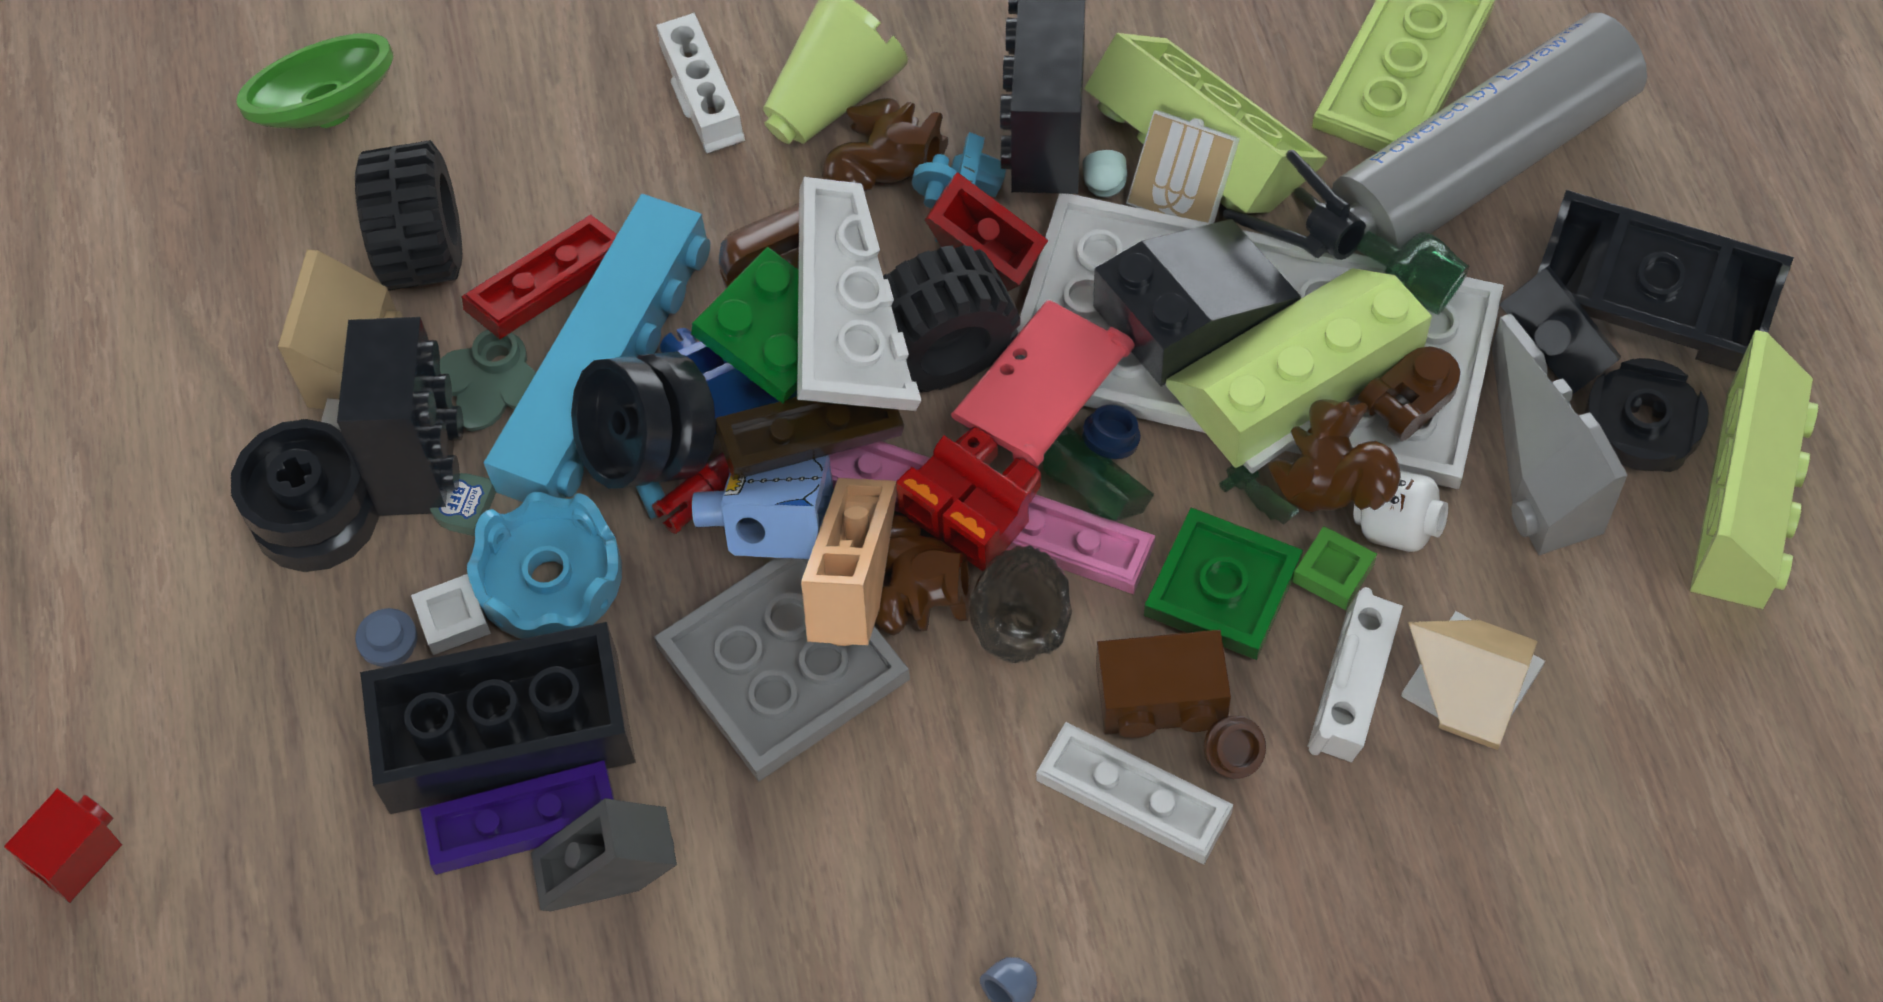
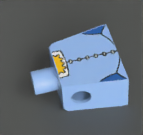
(770, 511)

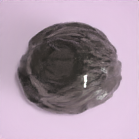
(1021, 605)

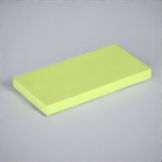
(1400, 68)

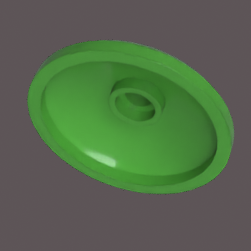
(317, 83)

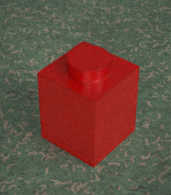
(65, 843)

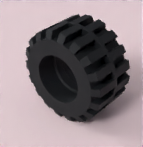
(408, 215)
(951, 315)

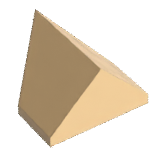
(1473, 675)

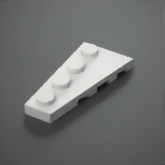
(844, 305)

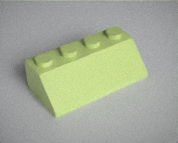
(1155, 74)
(1306, 353)
(1755, 478)

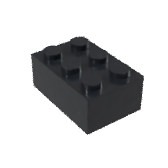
(399, 415)

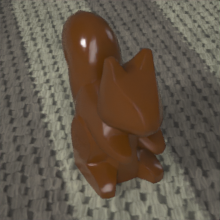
(893, 146)
(1330, 469)
(922, 576)

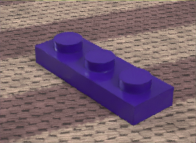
(510, 817)

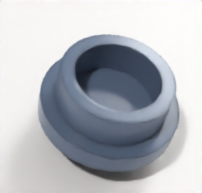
(386, 637)

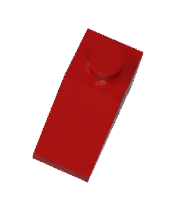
(975, 219)

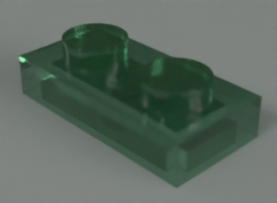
(1105, 484)

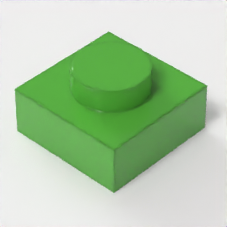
(1334, 568)

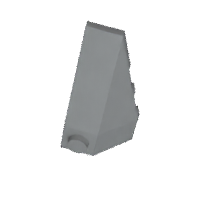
(1557, 462)

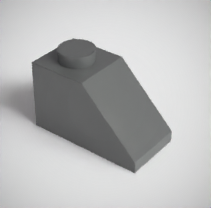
(604, 855)

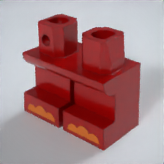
(967, 499)

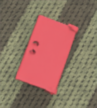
(1035, 398)

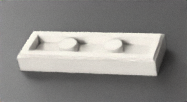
(1134, 792)

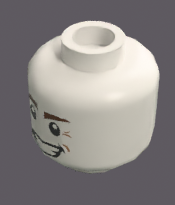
(1408, 518)

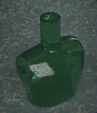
(1422, 265)

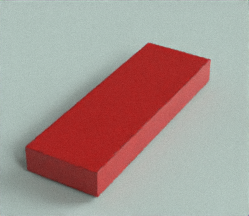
(539, 278)

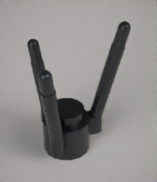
(1330, 223)

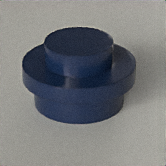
(1111, 432)

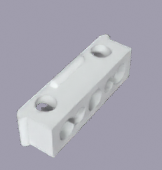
(699, 83)
(1355, 676)

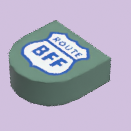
(465, 504)

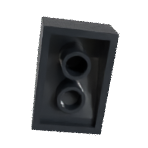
(1188, 294)

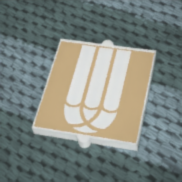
(1182, 168)

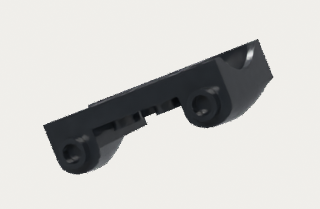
(1665, 277)

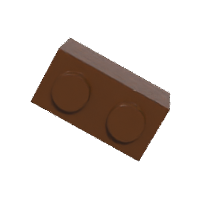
(1162, 683)

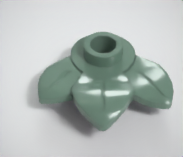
(486, 385)

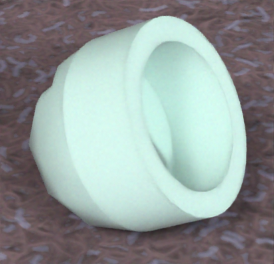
(1105, 172)

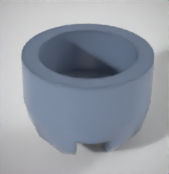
(1009, 981)

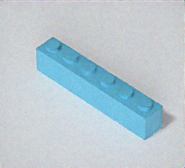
(615, 317)

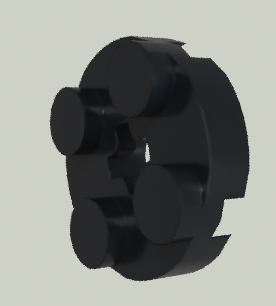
(1664, 389)

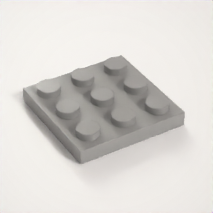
(760, 676)

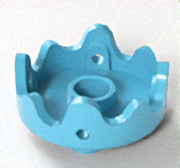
(540, 532)

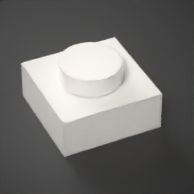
(450, 614)

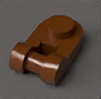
(1424, 378)

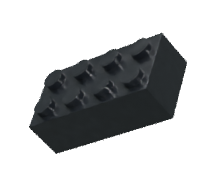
(1045, 95)
(495, 717)

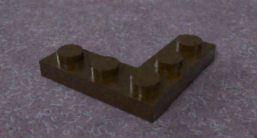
(799, 432)

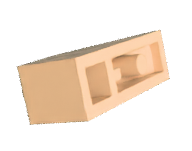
(849, 563)

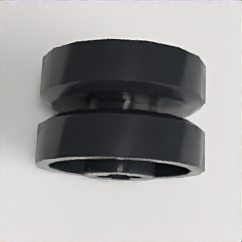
(643, 419)
(303, 496)

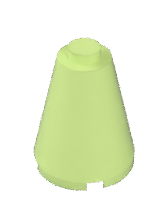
(830, 69)

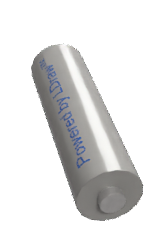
(1496, 130)

